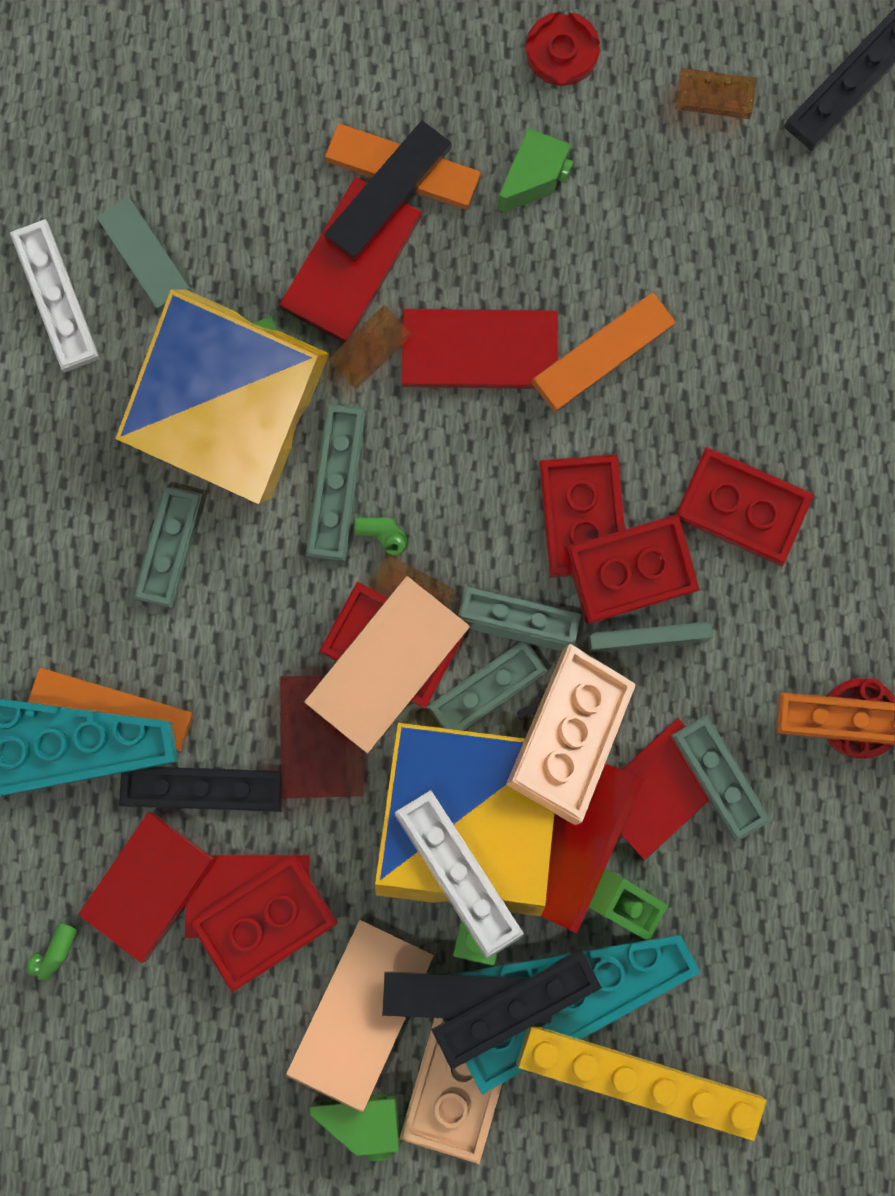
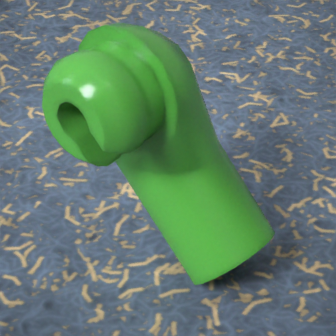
(386, 532)
(56, 954)

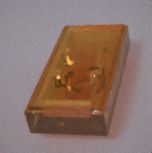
(715, 93)
(370, 346)
(394, 571)

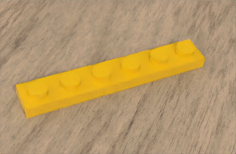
(641, 1082)

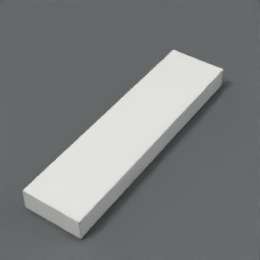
(54, 296)
(459, 874)

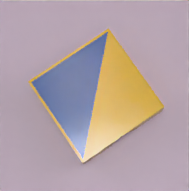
(221, 395)
(497, 823)

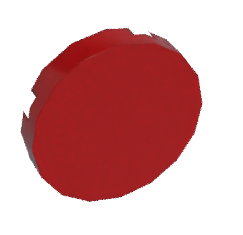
(556, 59)

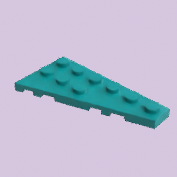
(67, 745)
(628, 978)

